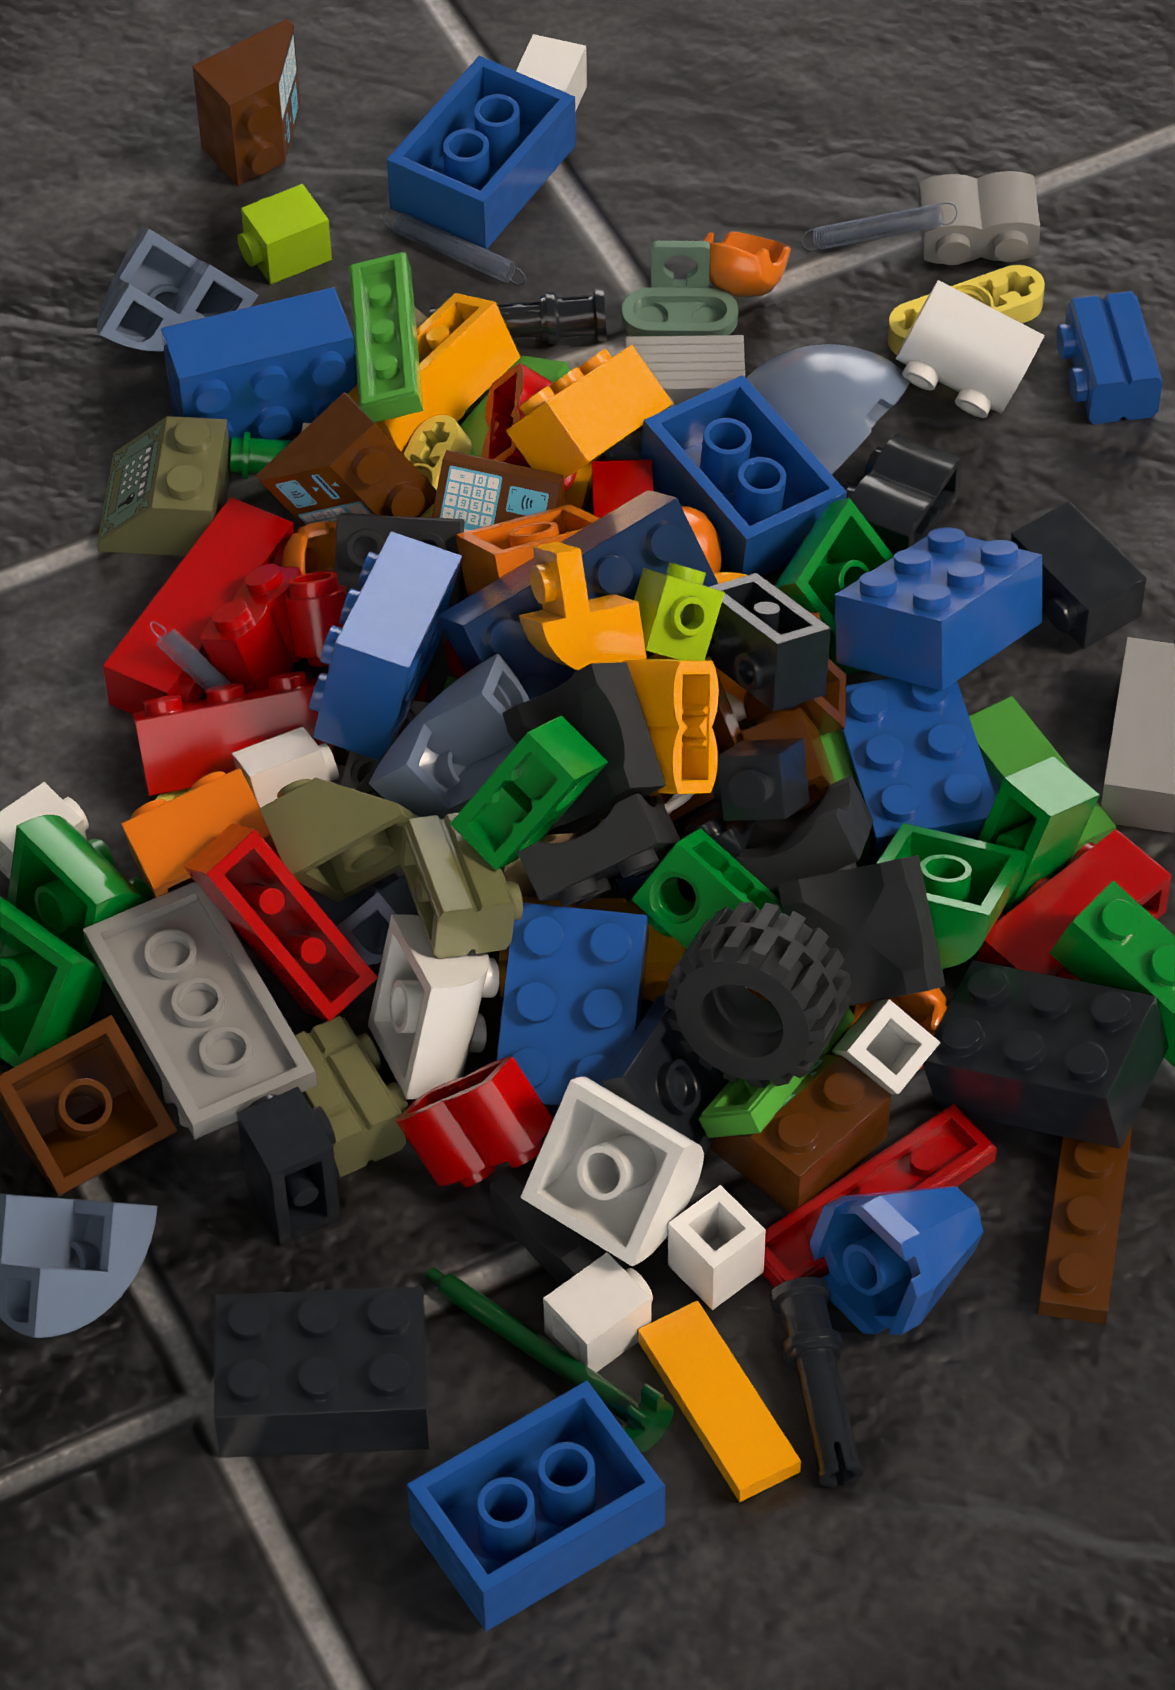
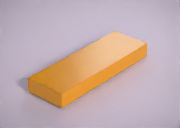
(719, 1401)

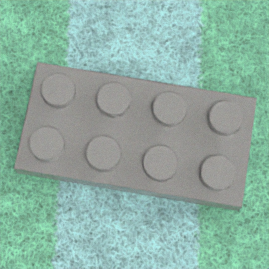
(198, 1007)

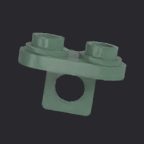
(679, 305)

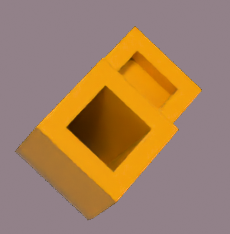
(570, 625)

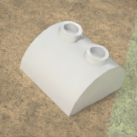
(968, 350)
(428, 1008)
(613, 1172)

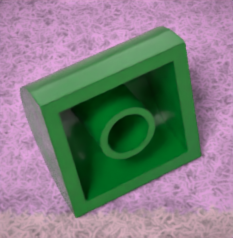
(829, 560)
(68, 880)
(963, 883)
(44, 987)

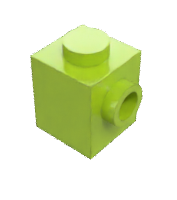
(285, 234)
(677, 612)

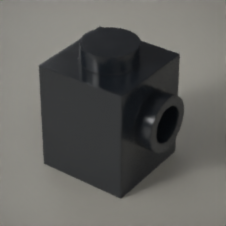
(762, 779)

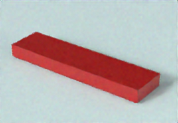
(933, 1155)

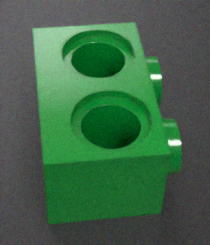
(528, 792)
(717, 883)

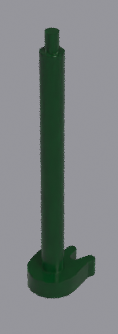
(644, 1420)

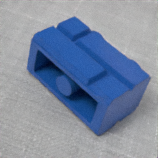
(1110, 358)

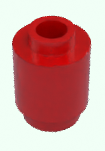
(311, 610)

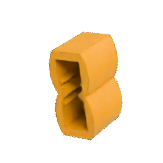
(679, 712)

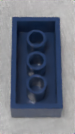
(613, 550)

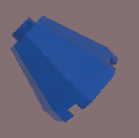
(894, 1253)

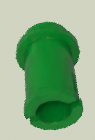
(253, 454)

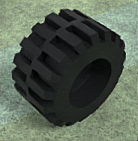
(782, 963)

